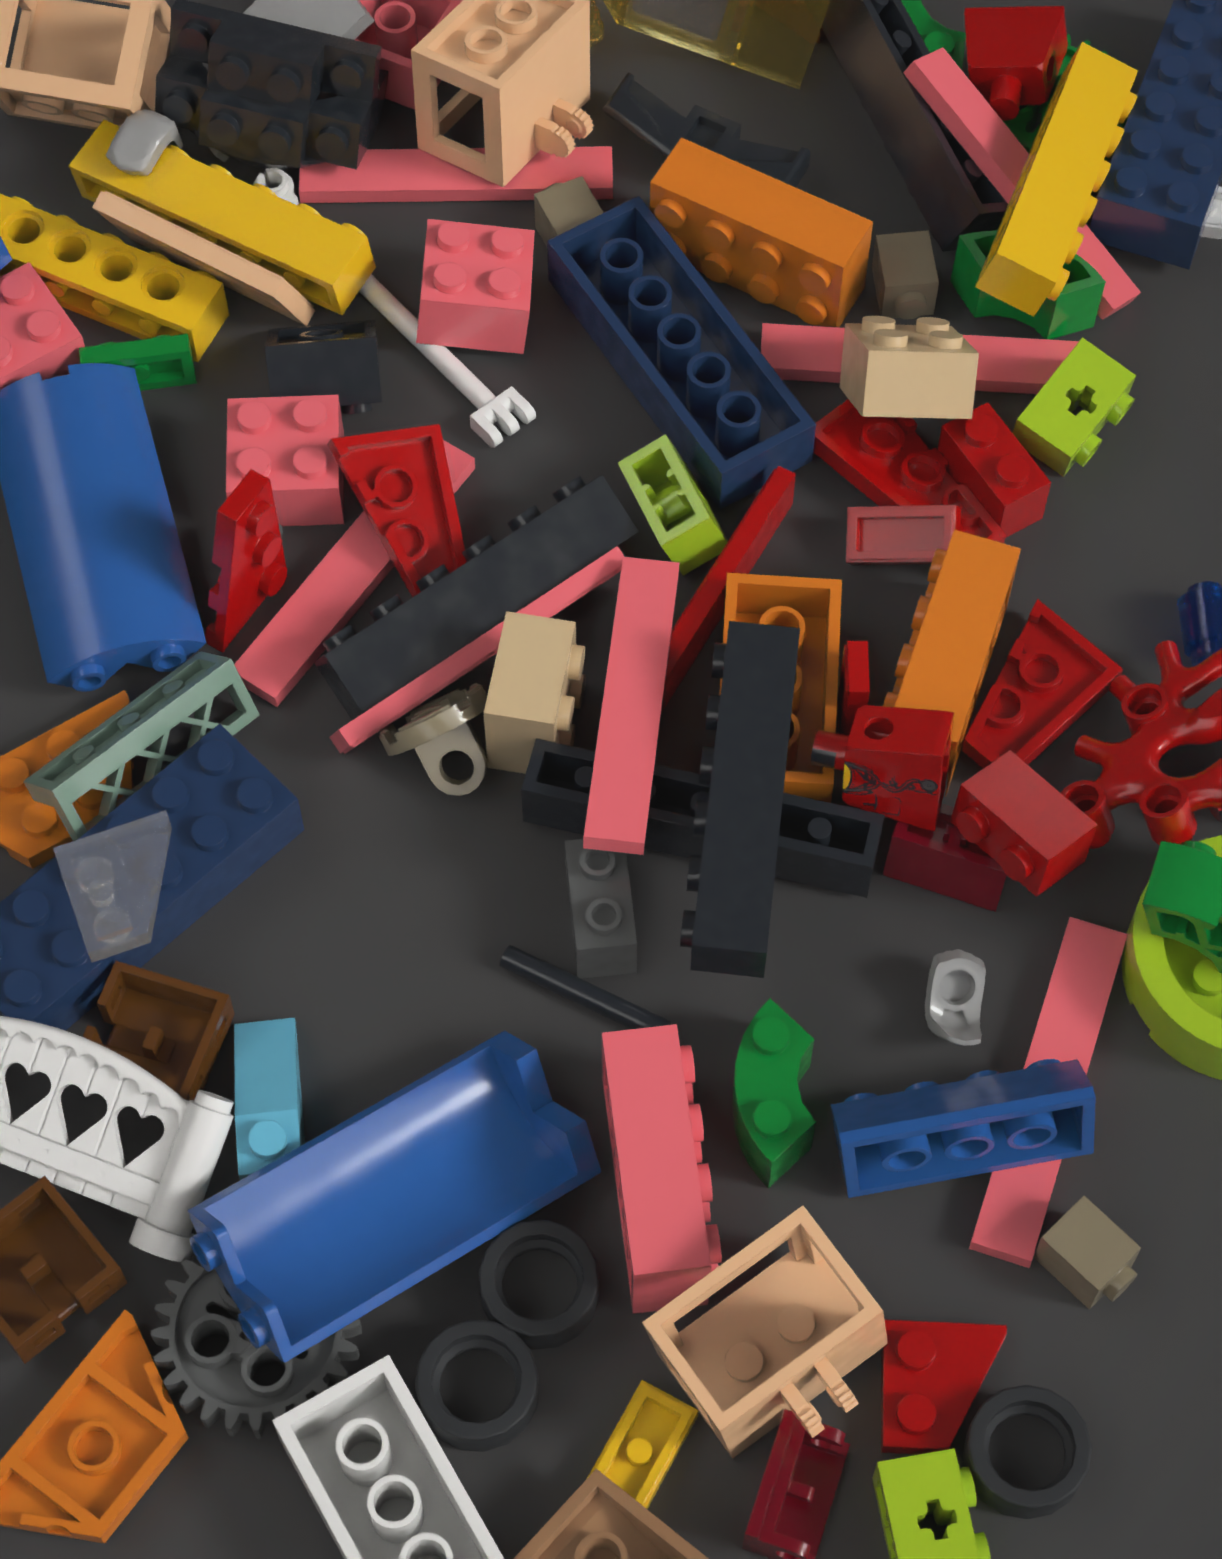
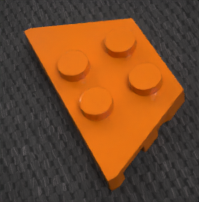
(33, 828)
(93, 1443)

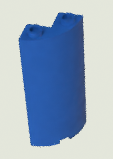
(94, 527)
(391, 1195)

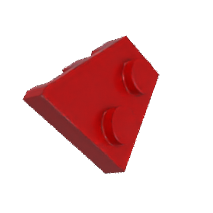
(932, 1380)

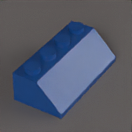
(965, 1127)

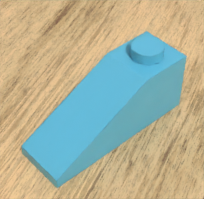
(266, 1093)

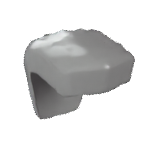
(142, 142)
(955, 997)

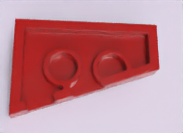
(406, 496)
(249, 557)
(1040, 691)

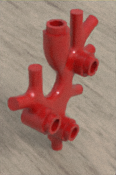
(1156, 725)

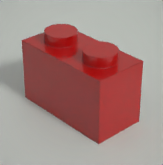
(995, 468)
(1023, 823)

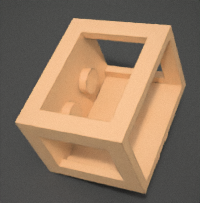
(82, 59)
(526, 66)
(773, 1337)

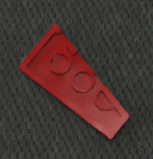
(896, 466)

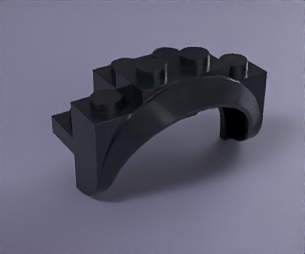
(264, 88)

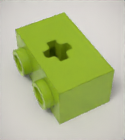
(1084, 380)
(673, 504)
(925, 1486)

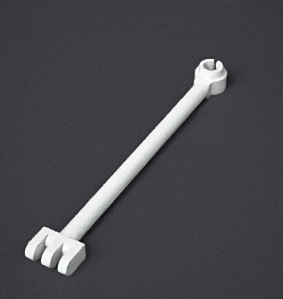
(490, 408)

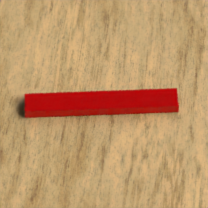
(736, 557)

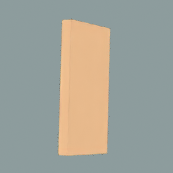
(205, 256)

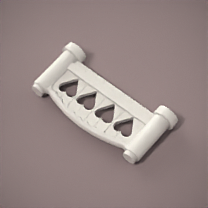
(154, 1185)

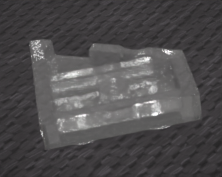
(116, 883)

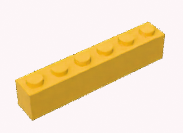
(1058, 181)
(294, 241)

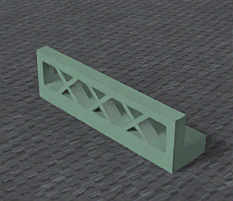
(133, 729)

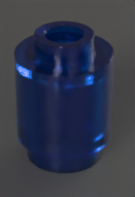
(1201, 620)

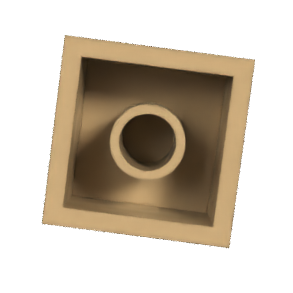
(908, 369)
(532, 689)

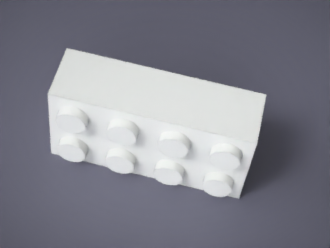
(381, 1472)

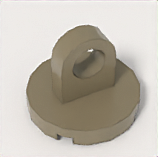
(439, 729)

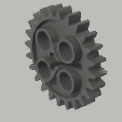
(225, 1380)

